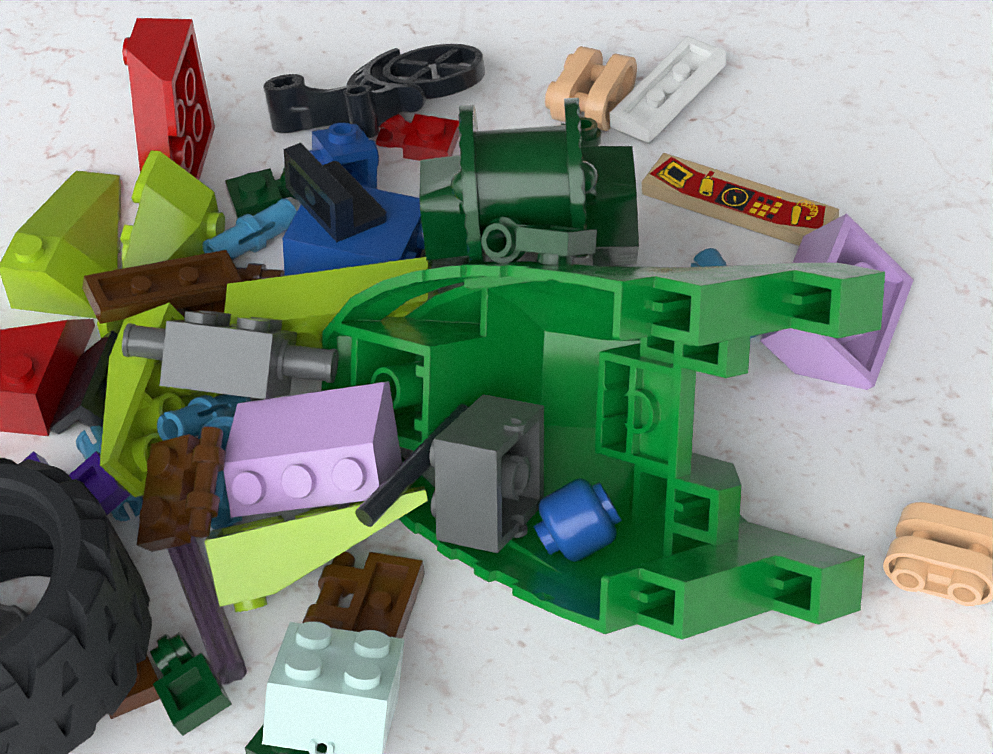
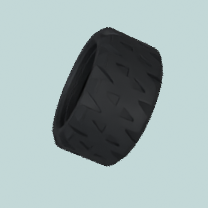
(89, 629)

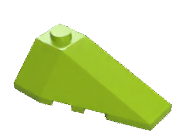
(171, 218)
(62, 243)
(135, 404)
(273, 553)

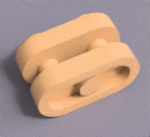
(596, 85)
(943, 553)

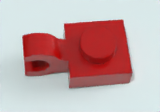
(422, 138)

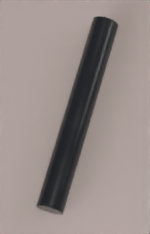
(403, 477)

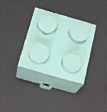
(333, 690)

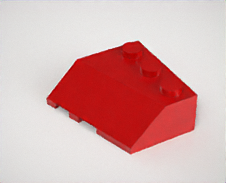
(169, 92)
(36, 371)

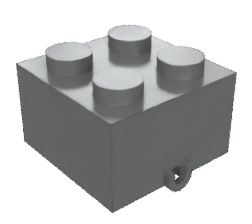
(488, 473)

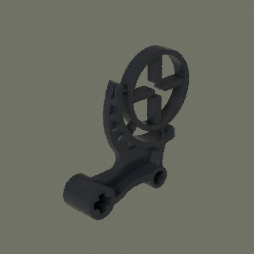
(374, 89)

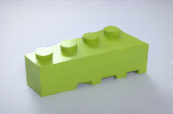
(313, 299)

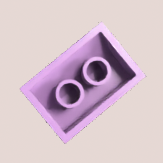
(854, 358)
(310, 449)

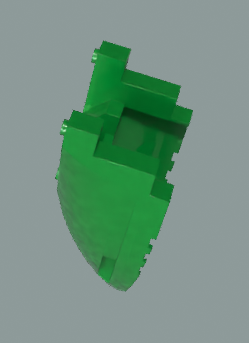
(617, 383)

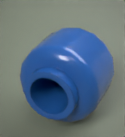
(577, 520)

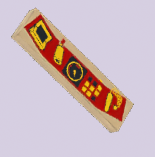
(735, 199)

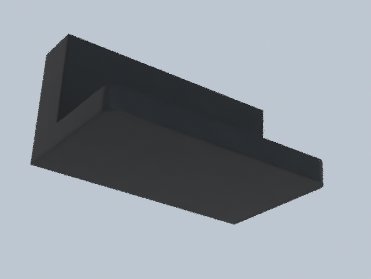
(330, 194)
(87, 387)

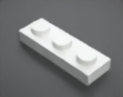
(667, 89)

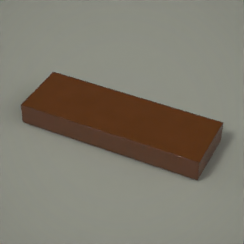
(178, 281)

